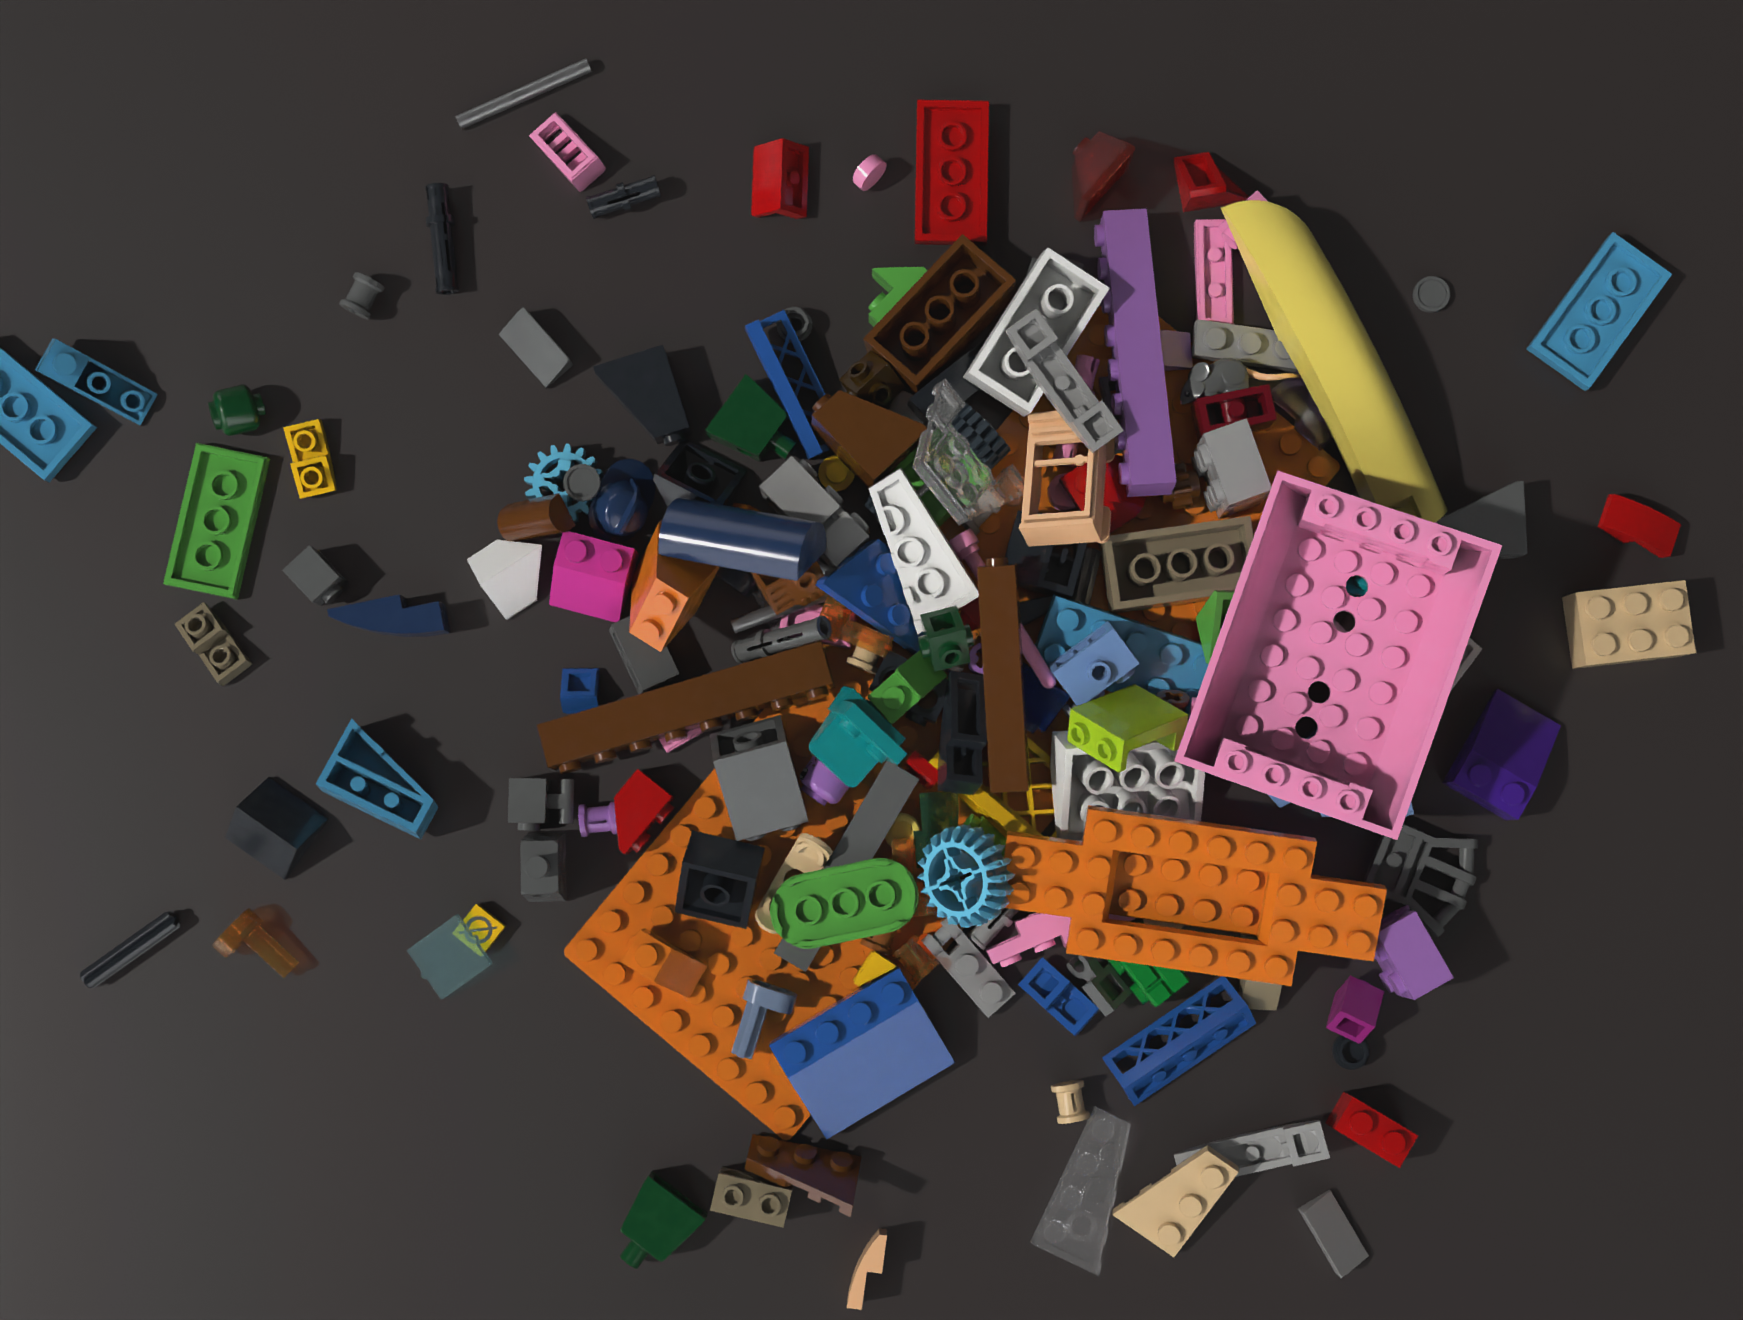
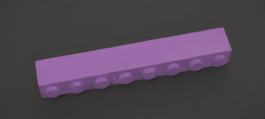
(1136, 353)

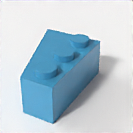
(375, 784)

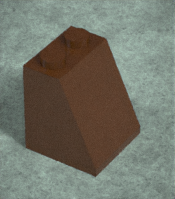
(864, 435)

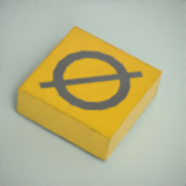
(484, 926)

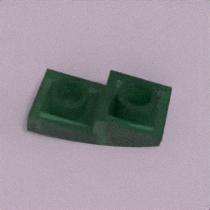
(938, 812)

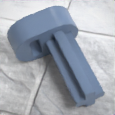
(759, 998)

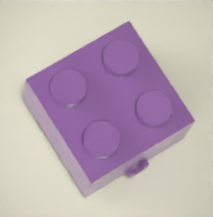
(1408, 956)

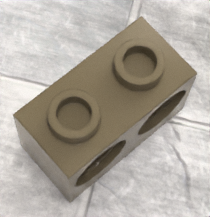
(750, 1197)

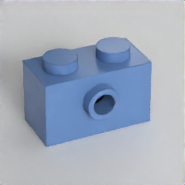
(1094, 665)

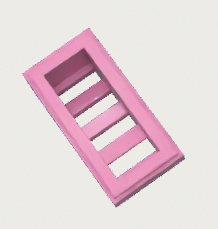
(583, 168)

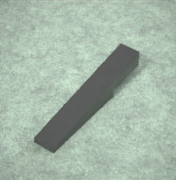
(862, 837)

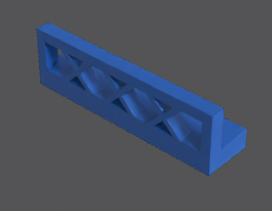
(781, 382)
(1188, 1048)

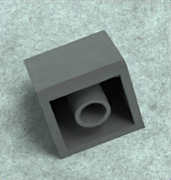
(758, 779)

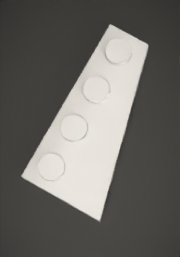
(920, 552)

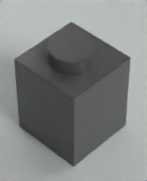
(315, 576)

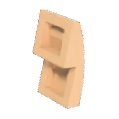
(869, 1261)

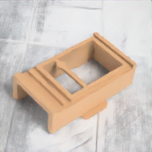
(1063, 527)

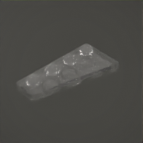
(1082, 1201)

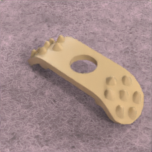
(807, 856)

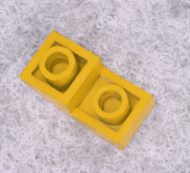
(310, 458)

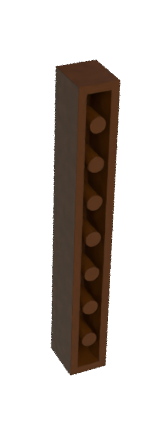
(686, 706)

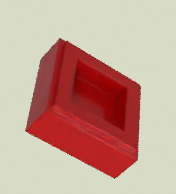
(921, 769)

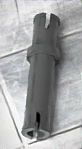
(750, 648)

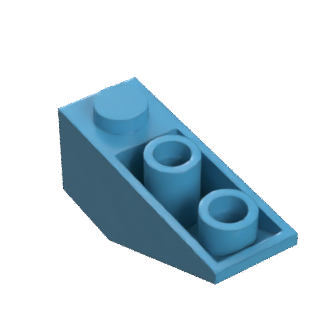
(96, 381)

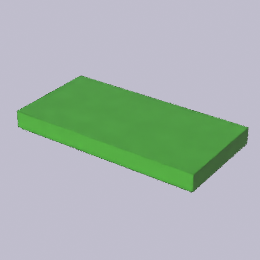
(216, 521)

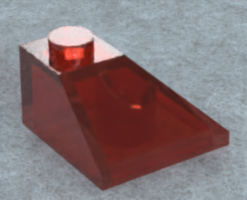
(1096, 169)

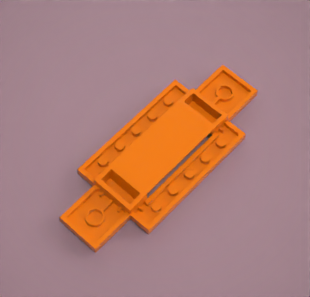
(1193, 878)

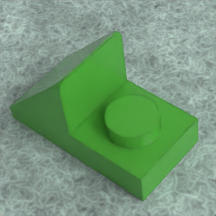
(897, 283)
(905, 687)

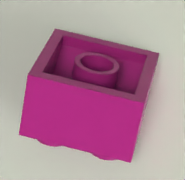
(592, 576)

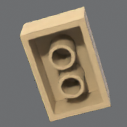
(1628, 624)

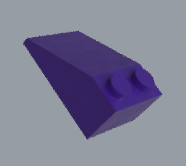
(1503, 756)

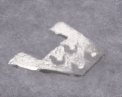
(953, 469)

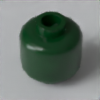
(236, 410)

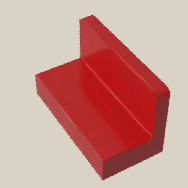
(780, 179)

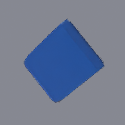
(580, 689)

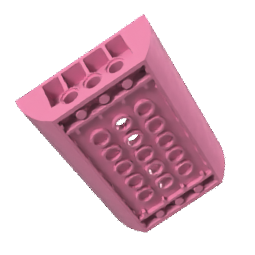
(1382, 676)

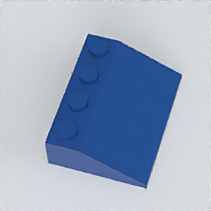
(861, 1052)

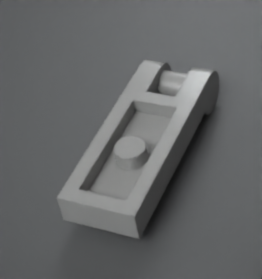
(969, 968)

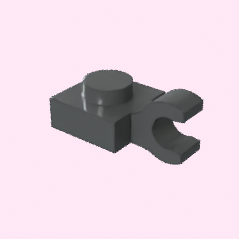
(1102, 984)

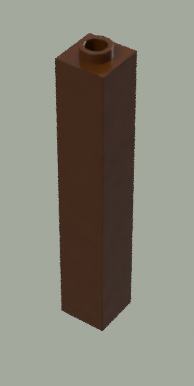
(1003, 676)

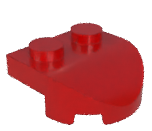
(1122, 508)

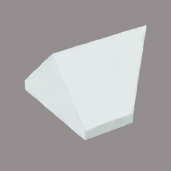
(508, 574)

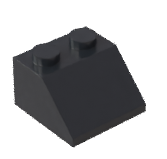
(719, 879)

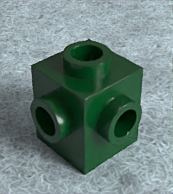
(945, 646)

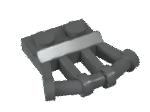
(1401, 862)

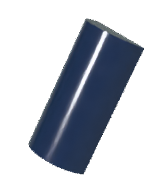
(740, 538)

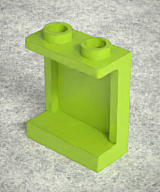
(1123, 722)

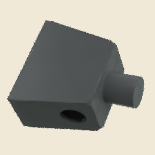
(543, 866)

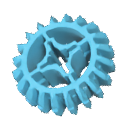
(976, 897)

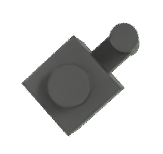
(532, 800)

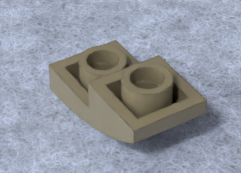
(213, 644)

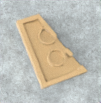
(1179, 1201)

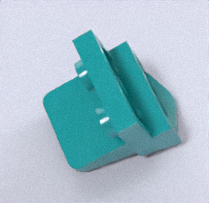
(855, 738)

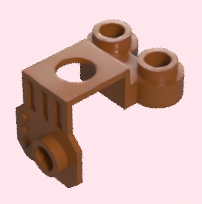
(786, 593)

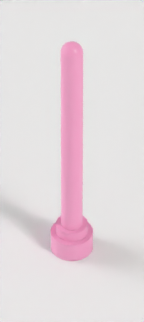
(966, 549)

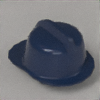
(622, 501)

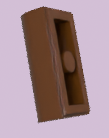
(534, 518)

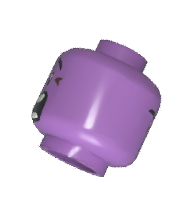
(822, 783)

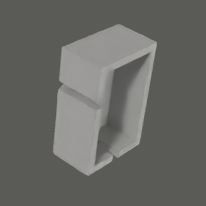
(1231, 469)
(797, 494)

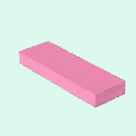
(1213, 273)

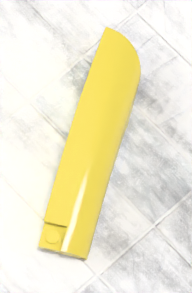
(1334, 358)

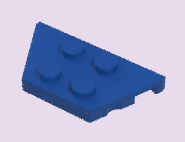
(874, 592)

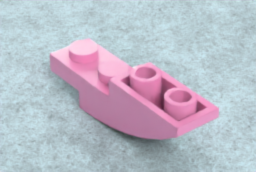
(1034, 931)

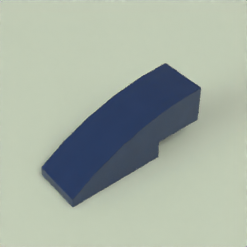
(394, 617)

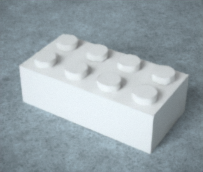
(1065, 300)

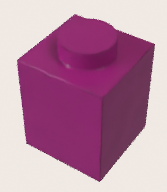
(1355, 1009)

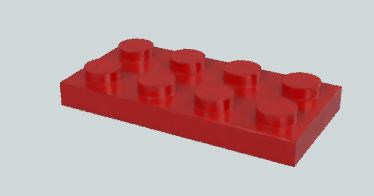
(951, 171)

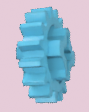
(548, 481)

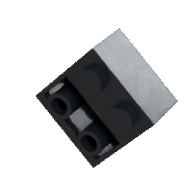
(1047, 567)

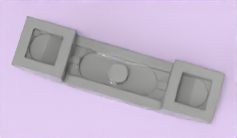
(1062, 382)
(1269, 1147)

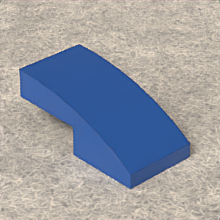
(1059, 996)

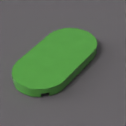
(844, 903)

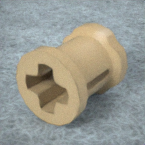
(864, 660)
(1070, 1101)

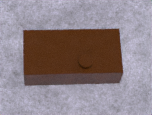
(941, 314)

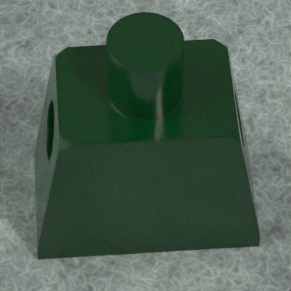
(752, 423)
(658, 1221)

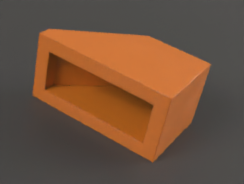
(664, 963)

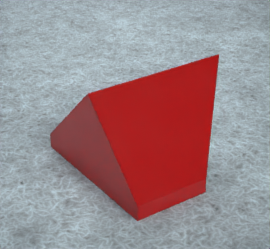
(1204, 183)

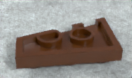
(814, 1169)

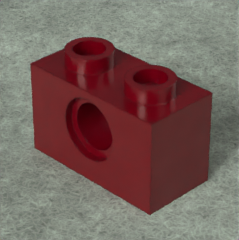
(1229, 407)

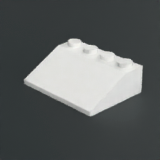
(1147, 785)

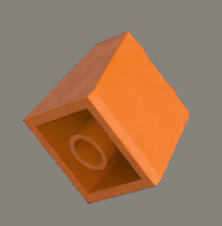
(665, 594)

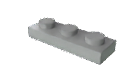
(1246, 344)

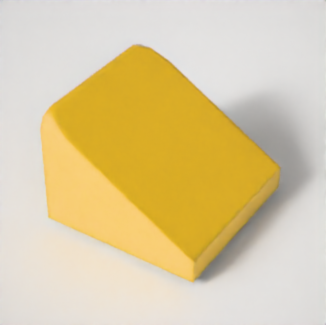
(873, 967)

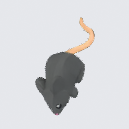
(1222, 377)

